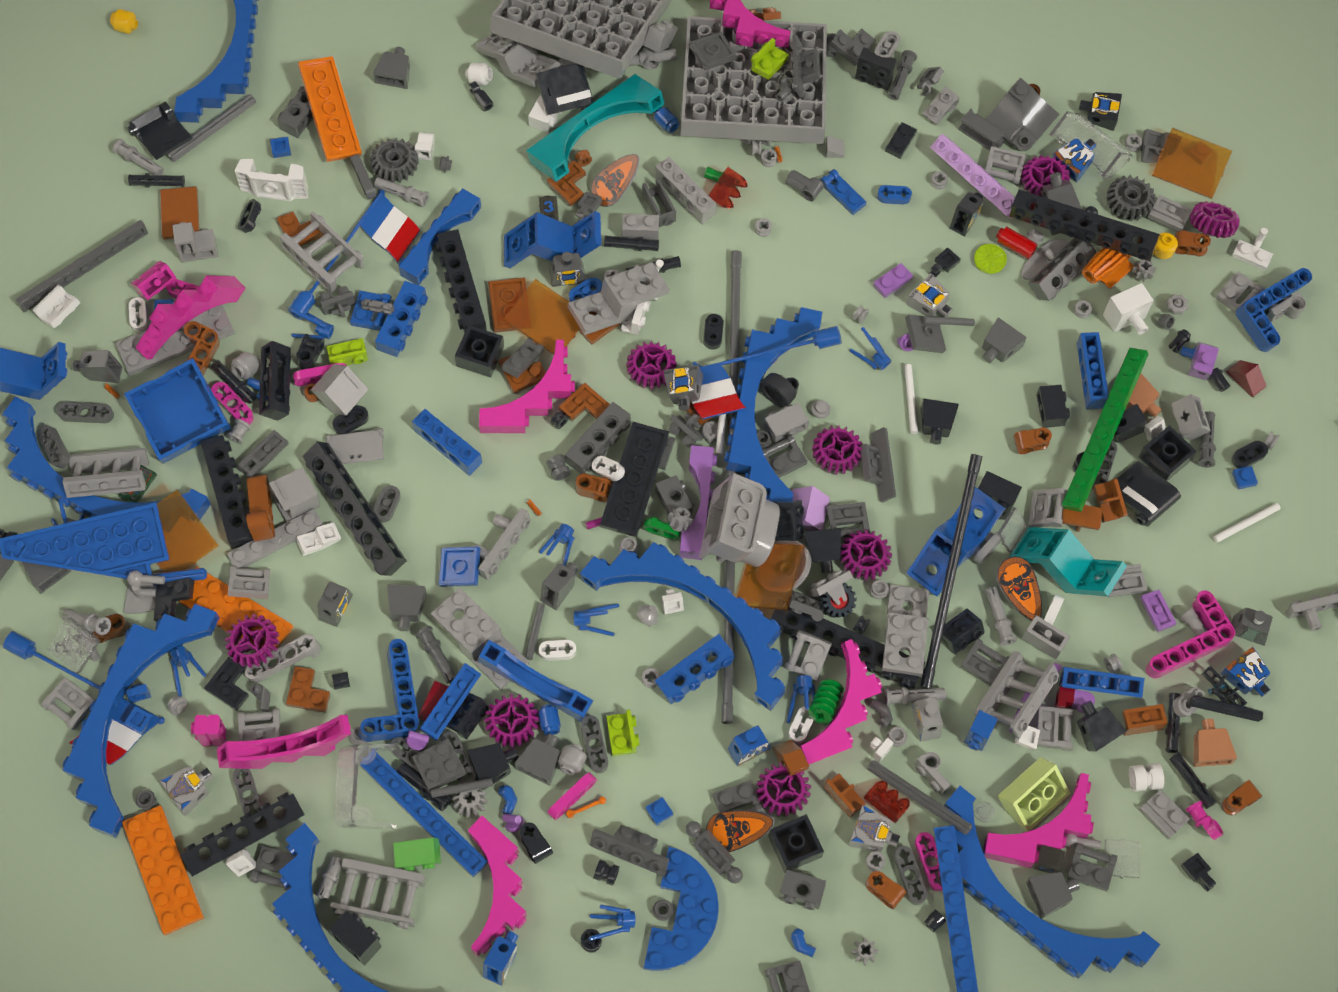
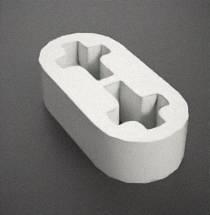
(134, 315)
(609, 465)
(1054, 609)
(558, 645)
(797, 723)

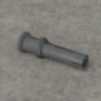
(904, 68)
(1207, 446)
(432, 646)

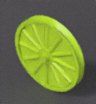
(990, 258)

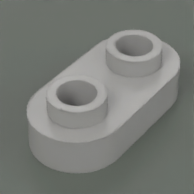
(885, 47)
(982, 553)
(1182, 703)

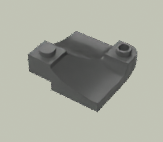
(1022, 115)

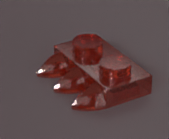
(727, 188)
(887, 801)

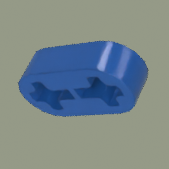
(894, 194)

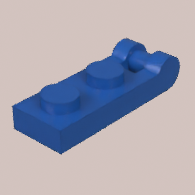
(843, 192)

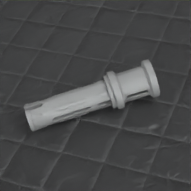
(132, 154)
(408, 193)
(91, 622)
(1002, 624)
(905, 696)

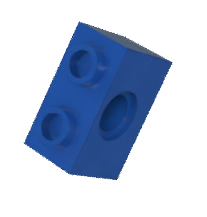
(980, 731)

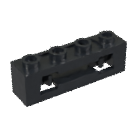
(275, 381)

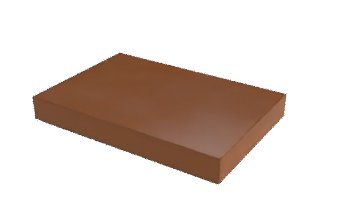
(179, 206)
(503, 297)

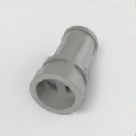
(1190, 618)

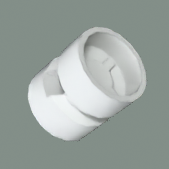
(1143, 777)

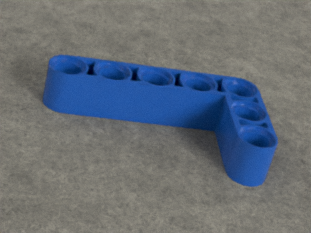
(1256, 321)
(400, 697)

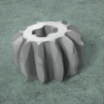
(477, 802)

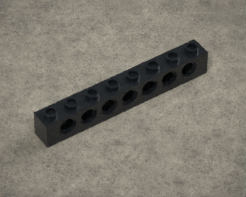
(1084, 225)
(354, 509)
(840, 635)

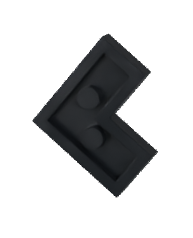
(169, 594)
(223, 685)

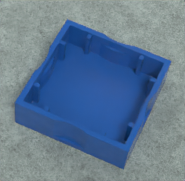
(177, 411)

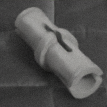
(329, 878)

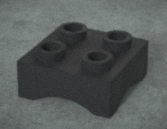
(875, 69)

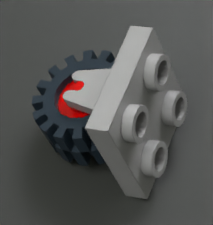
(835, 595)

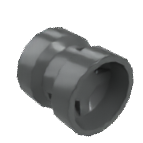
(558, 467)

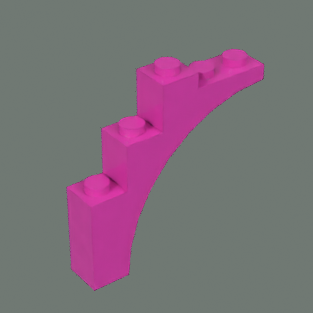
(749, 27)
(190, 303)
(537, 402)
(851, 712)
(287, 748)
(1021, 848)
(504, 910)

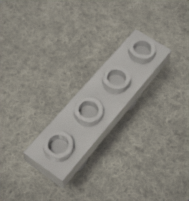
(500, 551)
(1310, 608)

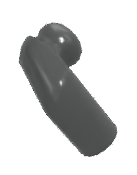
(885, 712)

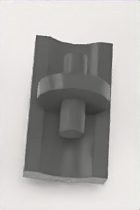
(339, 303)
(680, 424)

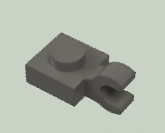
(929, 78)
(588, 204)

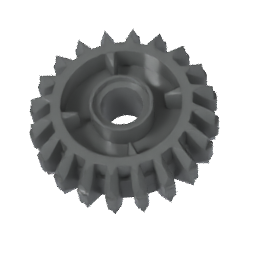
(402, 152)
(1119, 200)

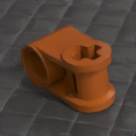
(1190, 243)
(1029, 440)
(595, 487)
(1243, 796)
(886, 890)

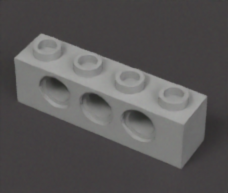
(685, 190)

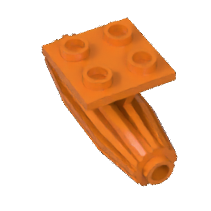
(1108, 267)

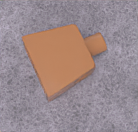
(1145, 396)
(1213, 746)

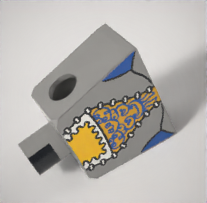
(926, 716)
(187, 788)
(872, 831)

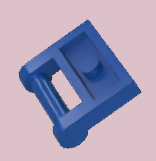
(363, 318)

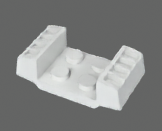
(272, 185)

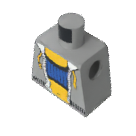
(930, 298)

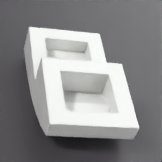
(319, 539)

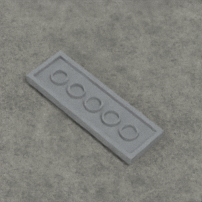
(177, 344)

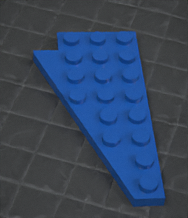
(96, 545)

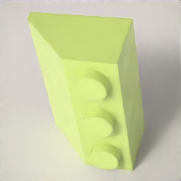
(1034, 794)

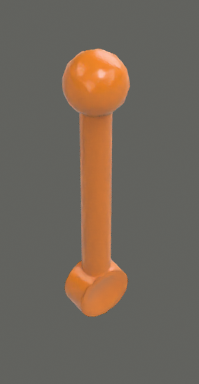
(570, 813)

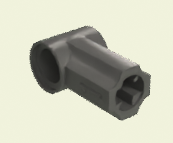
(808, 187)

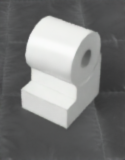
(425, 144)

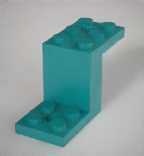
(1069, 561)

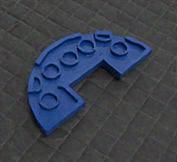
(694, 917)

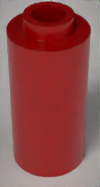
(1016, 242)

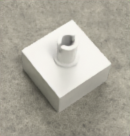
(1129, 309)

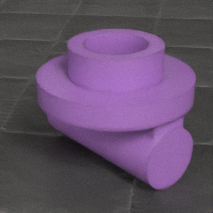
(905, 342)
(417, 740)
(513, 822)

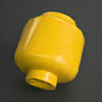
(124, 21)
(1166, 246)

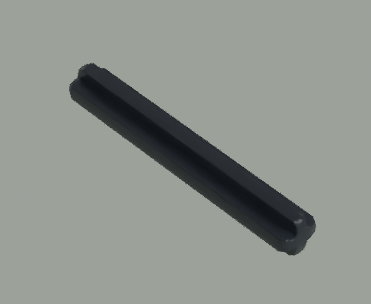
(1226, 708)

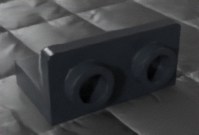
(790, 521)
(962, 630)
(468, 715)

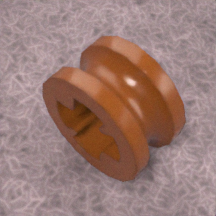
(583, 158)
(311, 398)

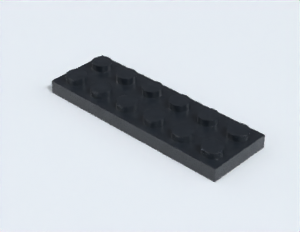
(632, 492)

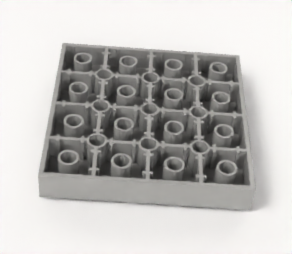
(587, 32)
(742, 104)

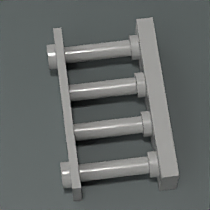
(316, 268)
(106, 483)
(1006, 680)
(393, 877)

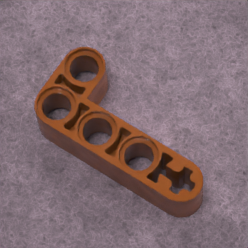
(201, 344)
(261, 515)

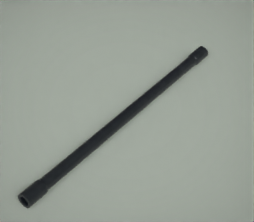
(929, 670)

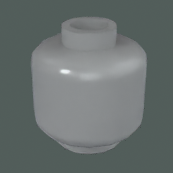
(245, 365)
(571, 759)

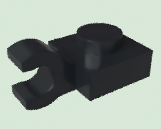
(945, 260)
(1198, 869)

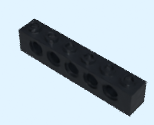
(452, 241)
(212, 449)
(191, 853)

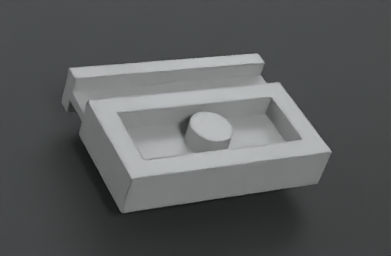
(1170, 213)
(1130, 582)
(1164, 814)

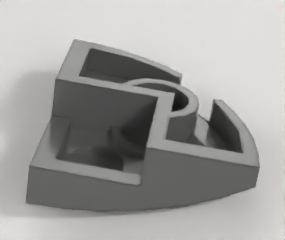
(1152, 145)

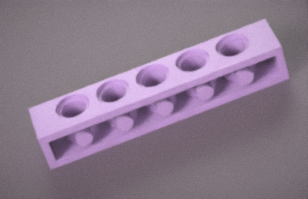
(974, 173)

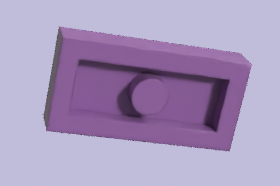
(893, 280)
(1158, 610)

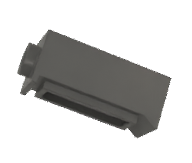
(981, 130)
(664, 219)

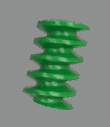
(825, 701)

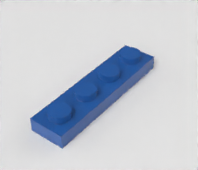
(450, 701)

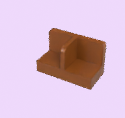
(1110, 499)
(1088, 518)
(1144, 719)
(844, 795)

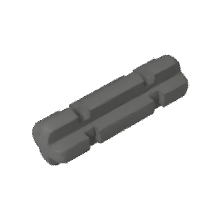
(377, 306)

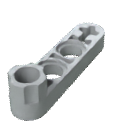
(283, 662)

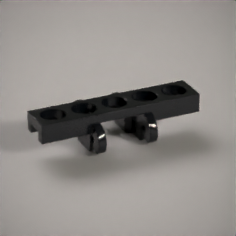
(1219, 683)

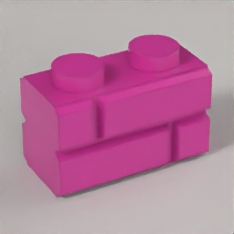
(153, 280)
(209, 730)

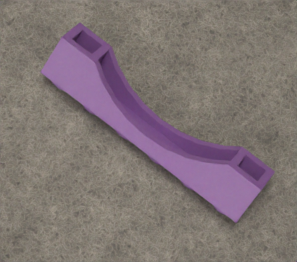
(701, 469)

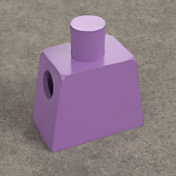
(1203, 361)

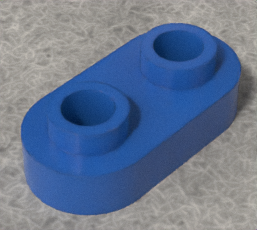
(583, 289)

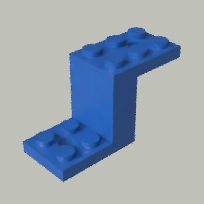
(550, 238)
(32, 375)
(939, 545)

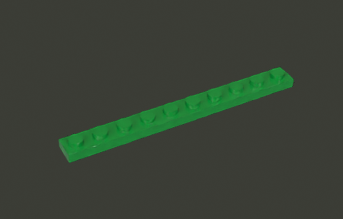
(1105, 430)

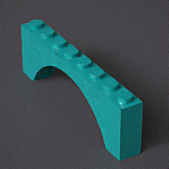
(631, 96)

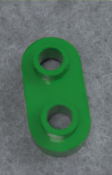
(656, 527)

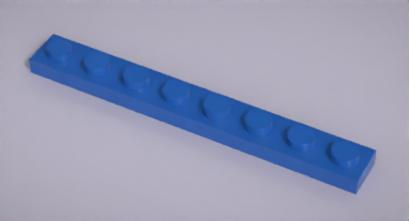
(425, 815)
(955, 909)

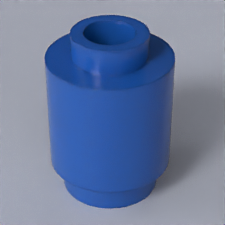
(666, 119)
(549, 720)

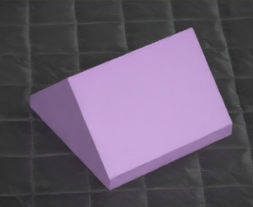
(814, 505)

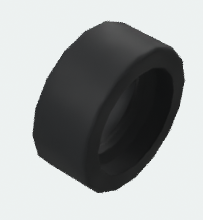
(778, 390)

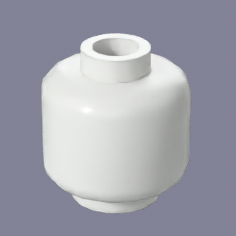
(480, 73)

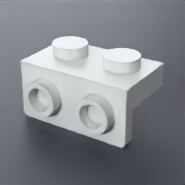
(56, 307)
(634, 325)

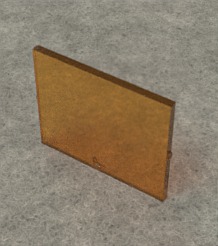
(1192, 163)
(543, 316)
(184, 534)
(774, 580)

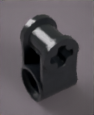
(310, 349)
(537, 845)

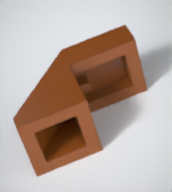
(791, 756)

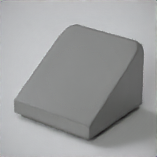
(834, 148)

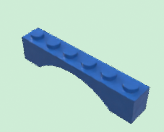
(460, 210)
(513, 669)

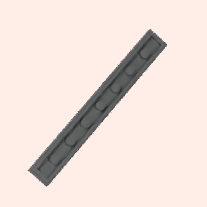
(82, 265)

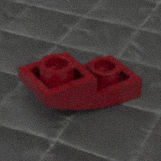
(434, 695)

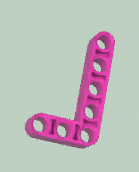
(1196, 644)

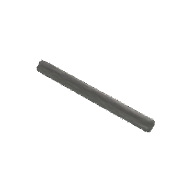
(213, 127)
(920, 797)

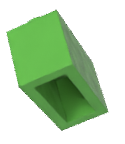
(417, 853)

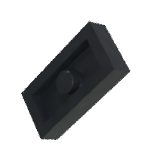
(901, 140)

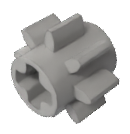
(1143, 270)
(680, 519)
(864, 958)

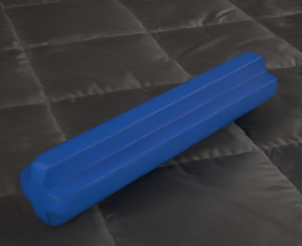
(195, 574)

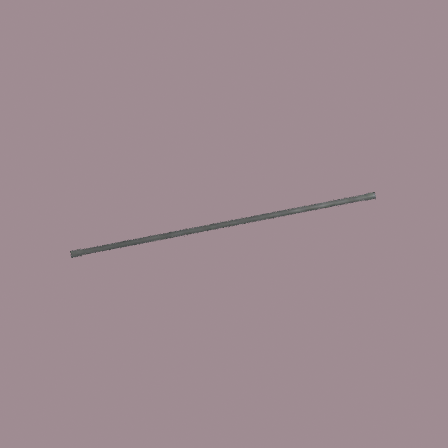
(736, 264)

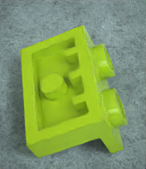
(768, 60)
(348, 352)
(621, 733)

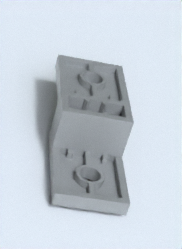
(516, 59)
(618, 298)
(905, 630)
(473, 632)

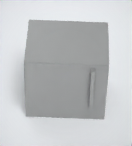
(339, 389)
(294, 494)

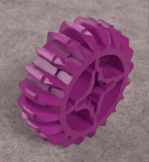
(1037, 169)
(1214, 219)
(651, 355)
(848, 444)
(855, 544)
(237, 647)
(519, 720)
(790, 793)

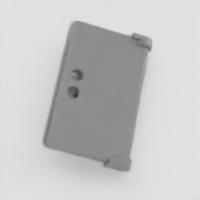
(365, 444)

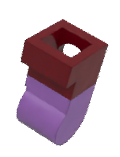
(1072, 698)

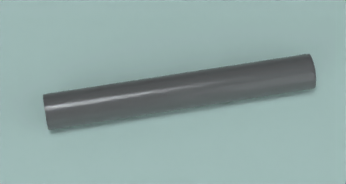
(948, 321)
(535, 631)
(462, 787)

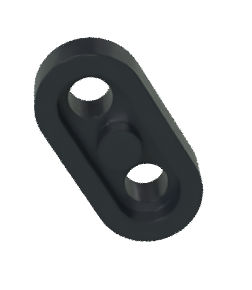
(249, 216)
(713, 329)
(350, 420)
(1248, 455)

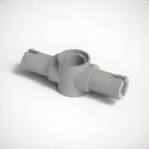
(651, 59)

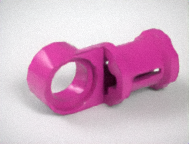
(1201, 818)

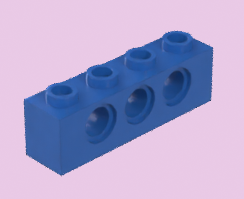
(408, 294)
(1092, 370)
(447, 442)
(698, 659)
(1101, 682)

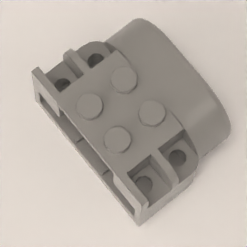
(740, 522)

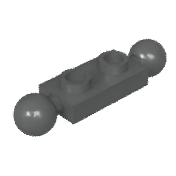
(714, 852)

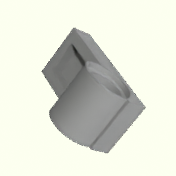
(941, 105)
(1286, 307)
(937, 781)

